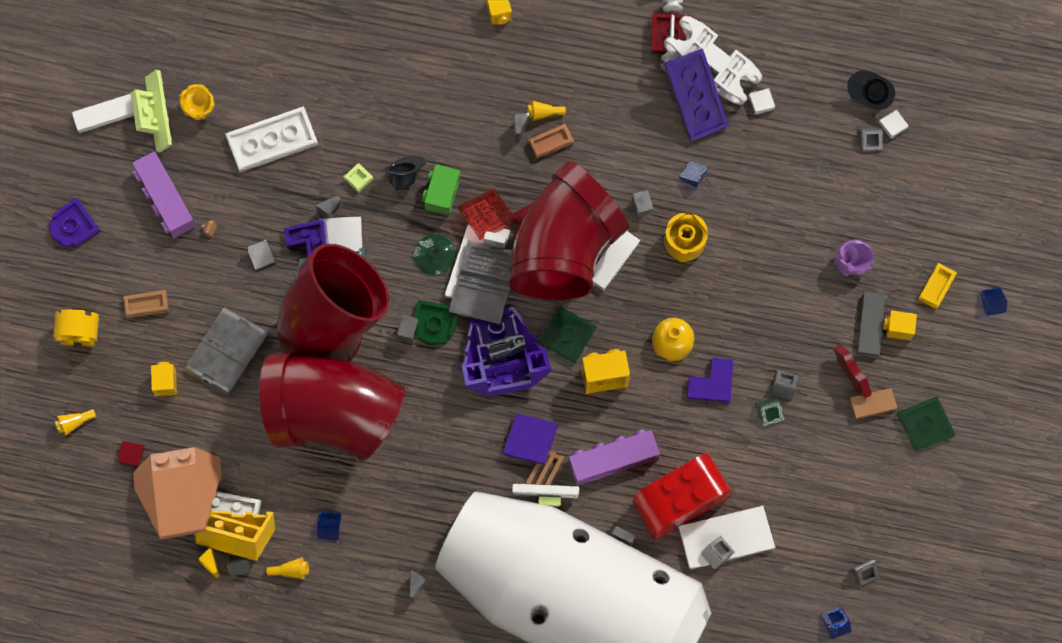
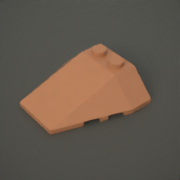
(178, 490)

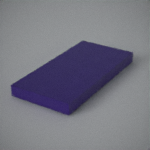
(696, 94)

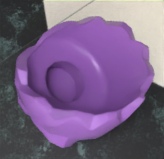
(854, 258)

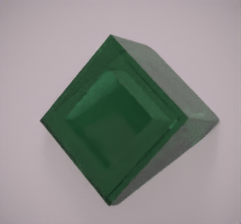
(770, 411)

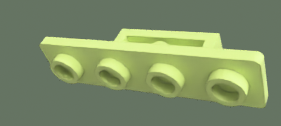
(151, 111)

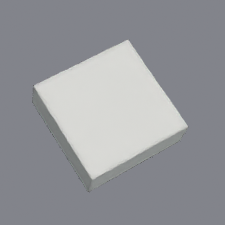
(761, 101)
(893, 124)
(495, 239)

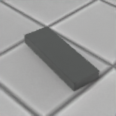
(871, 324)

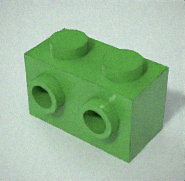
(442, 189)

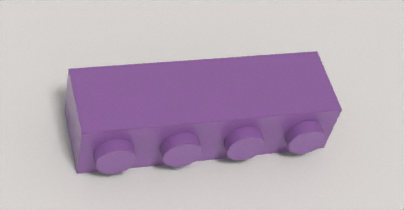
(163, 194)
(613, 457)

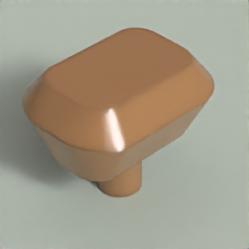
(209, 228)

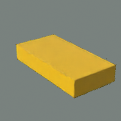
(937, 286)

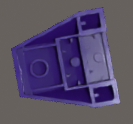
(509, 373)

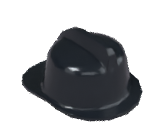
(871, 90)
(404, 171)

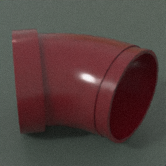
(564, 237)
(317, 326)
(327, 403)

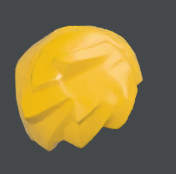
(196, 102)

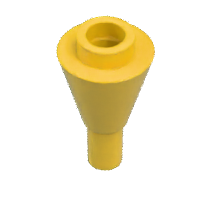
(539, 110)
(70, 422)
(295, 569)

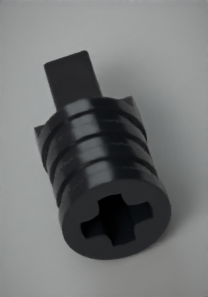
(506, 347)

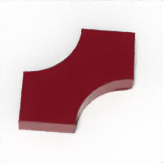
(848, 364)

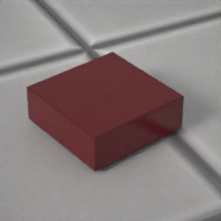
(131, 453)

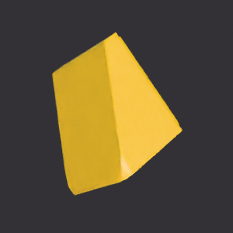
(209, 562)

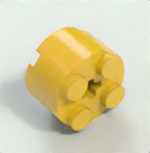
(687, 226)
(76, 326)

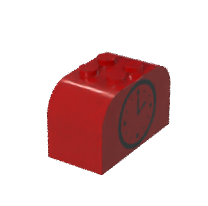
(681, 496)

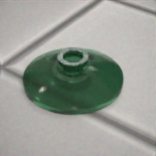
(437, 263)

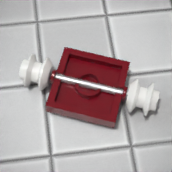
(667, 26)

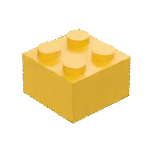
(605, 371)

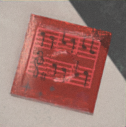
(486, 213)

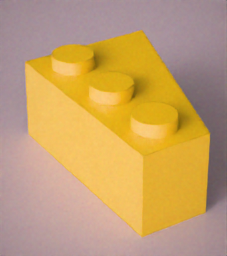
(237, 533)

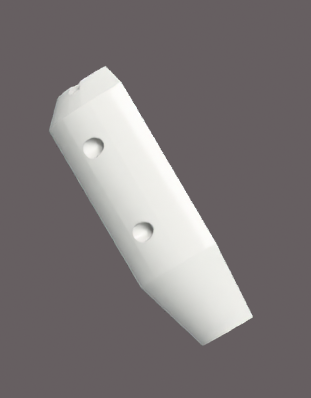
(524, 563)

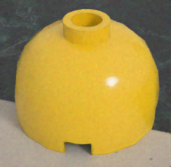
(673, 339)

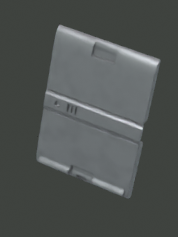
(482, 282)
(225, 351)

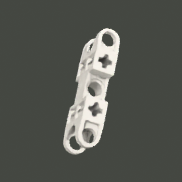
(718, 61)

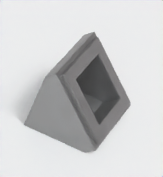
(865, 572)

